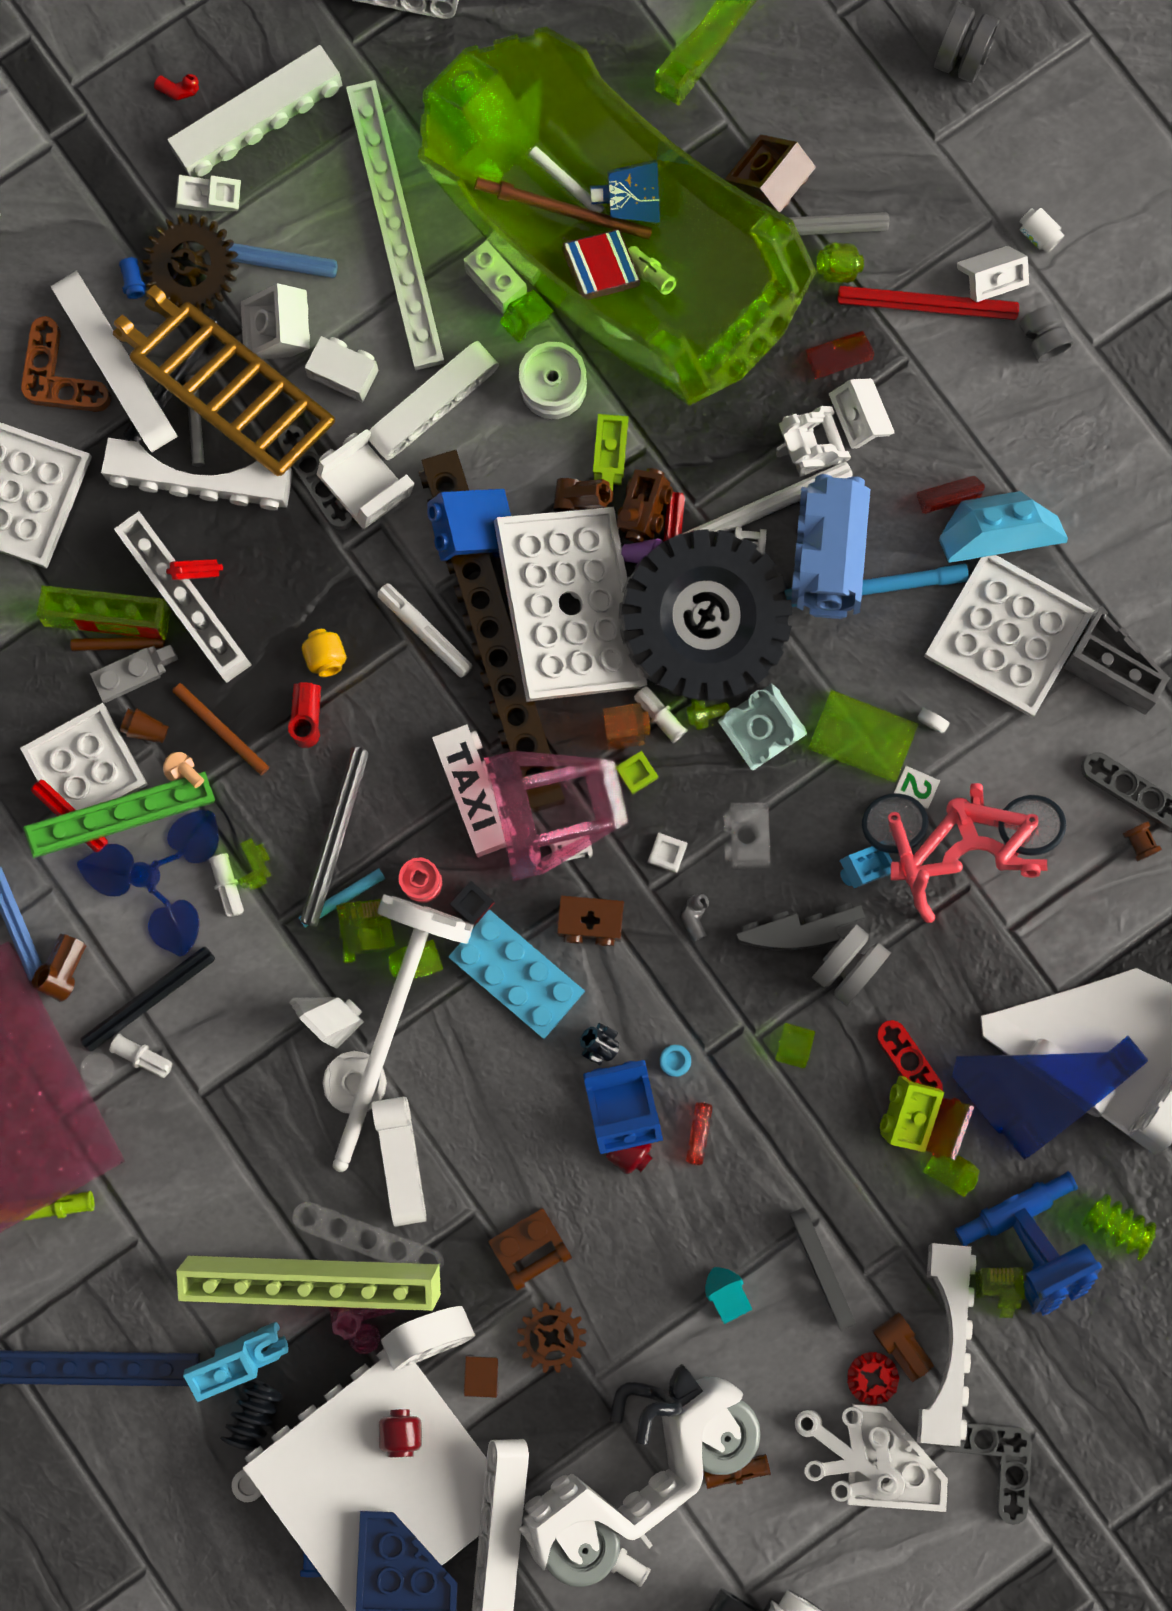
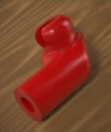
(177, 91)

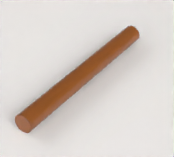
(220, 729)

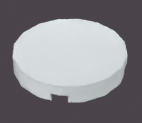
(344, 1077)

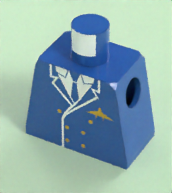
(631, 192)

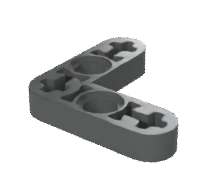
(1007, 1458)

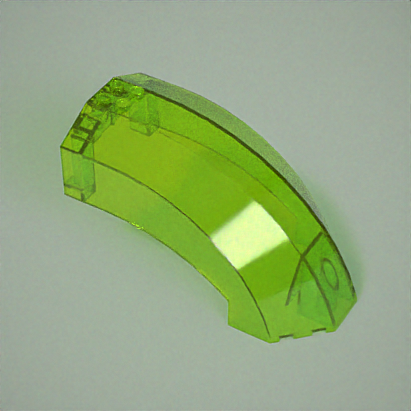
(731, 256)

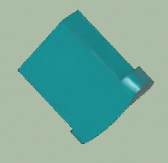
(727, 1294)

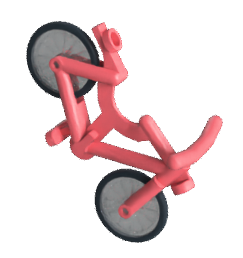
(900, 822)

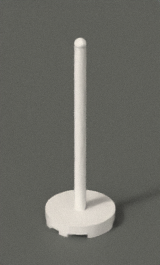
(424, 921)

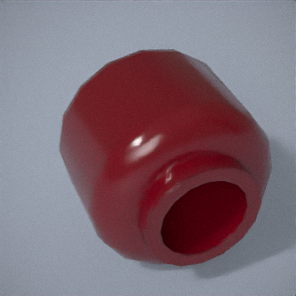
(631, 1158)
(400, 1434)

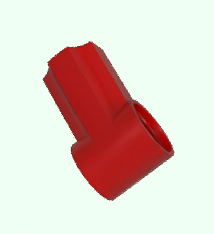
(305, 712)

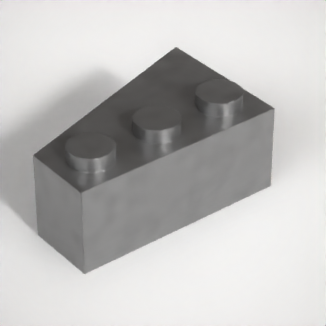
(1117, 665)

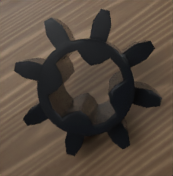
(599, 1043)

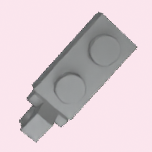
(132, 672)

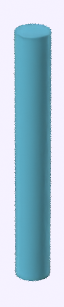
(351, 892)

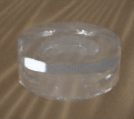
(97, 1069)

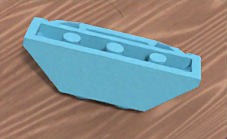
(999, 526)

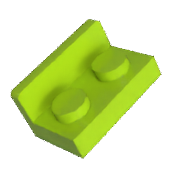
(911, 1114)

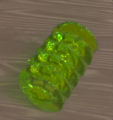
(1121, 1225)

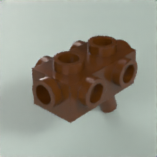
(639, 515)

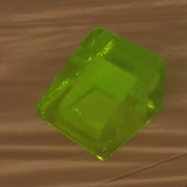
(795, 1045)

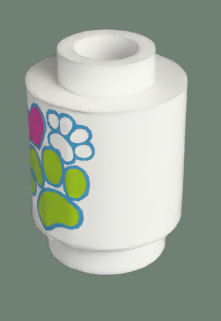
(1041, 229)

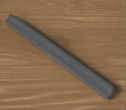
(334, 836)

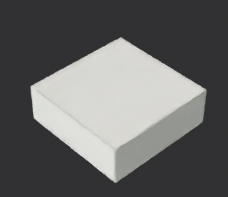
(667, 852)

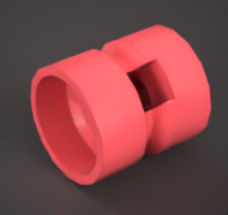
(420, 880)

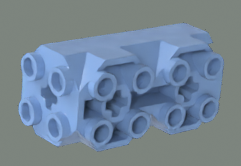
(831, 546)

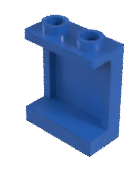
(466, 521)
(622, 1106)

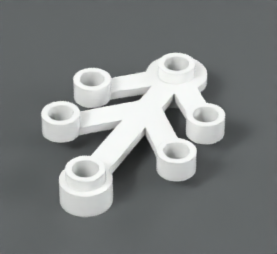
(854, 1458)

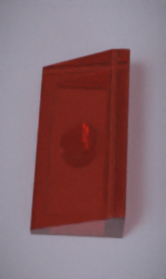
(840, 354)
(950, 494)

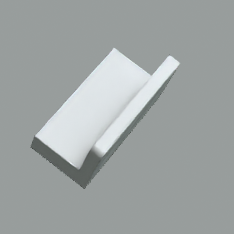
(995, 272)
(860, 411)

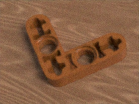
(52, 384)

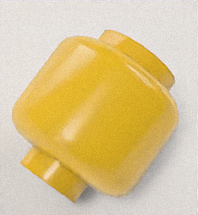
(324, 653)

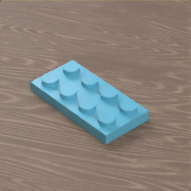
(517, 974)

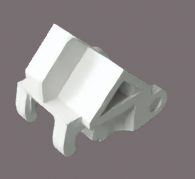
(802, 443)

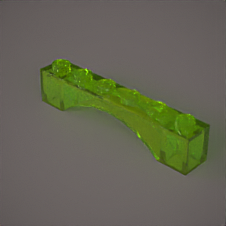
(695, 54)

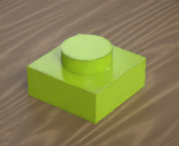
(636, 772)

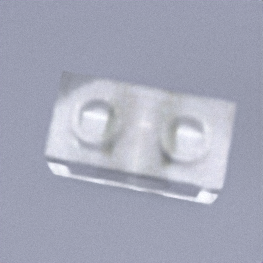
(755, 818)

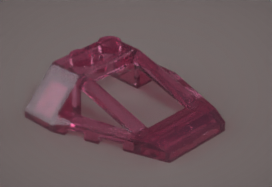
(516, 816)

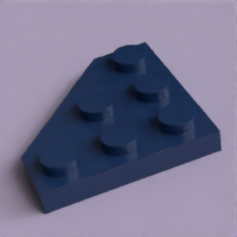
(398, 1570)

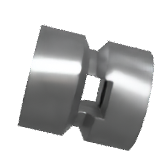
(1047, 334)

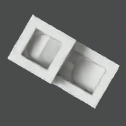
(208, 194)

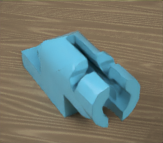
(236, 1362)

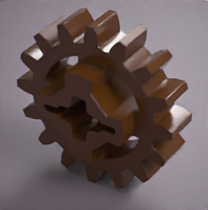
(540, 1354)

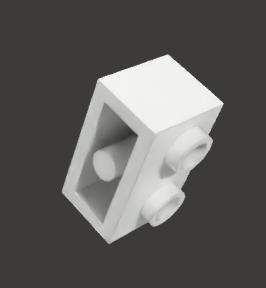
(342, 368)

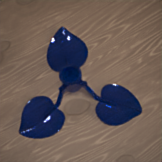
(114, 871)

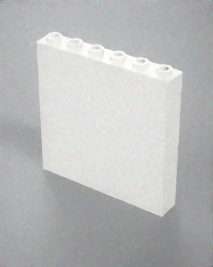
(334, 1469)

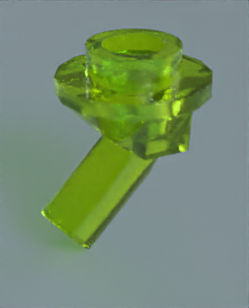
(699, 714)

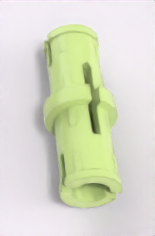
(650, 271)

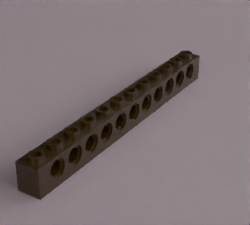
(448, 469)

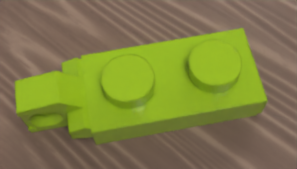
(610, 448)

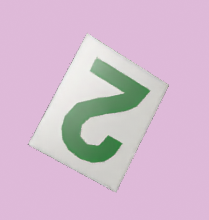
(917, 785)

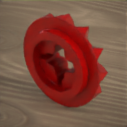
(858, 1383)

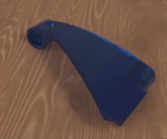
(1043, 1093)

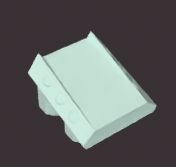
(762, 726)

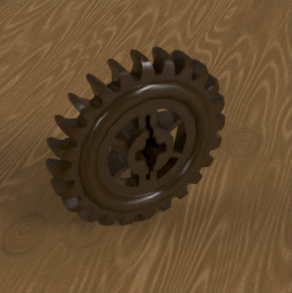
(163, 256)

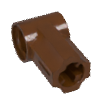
(581, 495)
(56, 975)
(899, 1341)

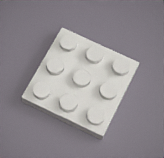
(85, 760)

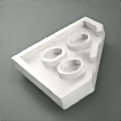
(923, 1480)

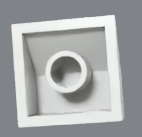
(276, 322)

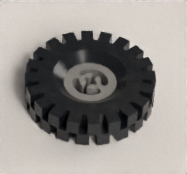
(744, 642)

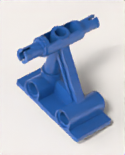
(1053, 1275)

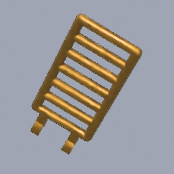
(174, 316)

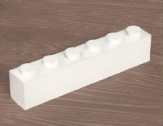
(256, 112)
(183, 598)

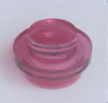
(366, 1339)

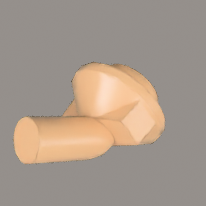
(180, 766)

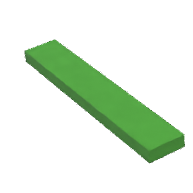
(116, 815)

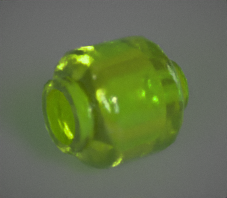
(839, 262)

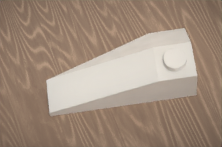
(328, 1018)

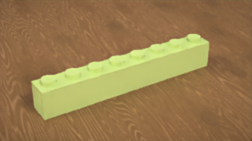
(309, 1282)

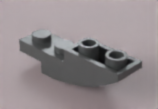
(787, 933)

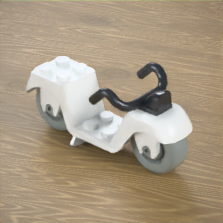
(704, 1430)

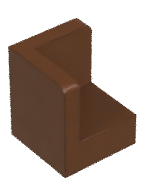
(481, 1376)

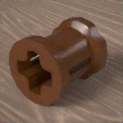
(1142, 841)

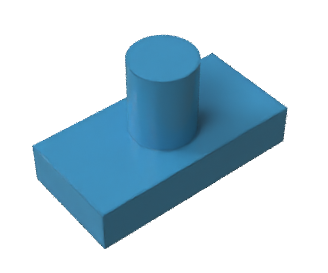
(865, 866)

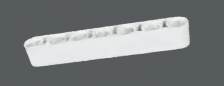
(114, 361)
(500, 1525)

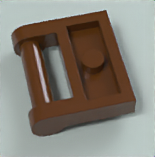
(524, 1239)

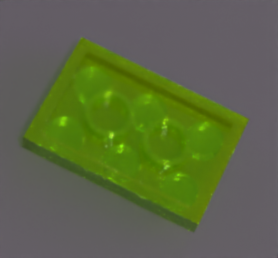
(863, 736)

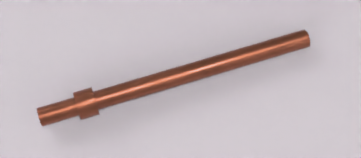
(506, 192)

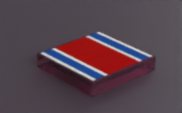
(600, 264)

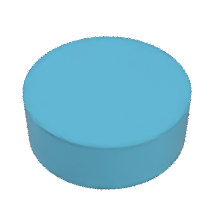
(675, 1060)

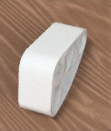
(427, 1336)

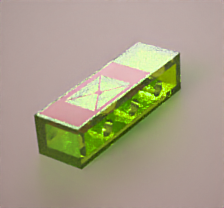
(103, 612)

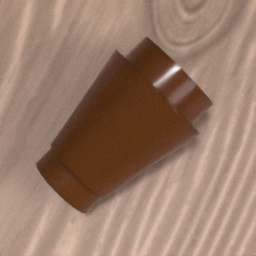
(143, 726)

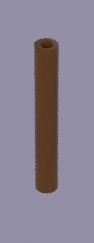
(116, 643)

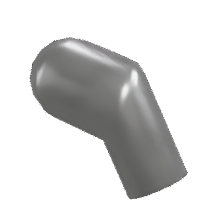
(692, 914)

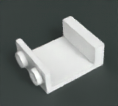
(362, 480)

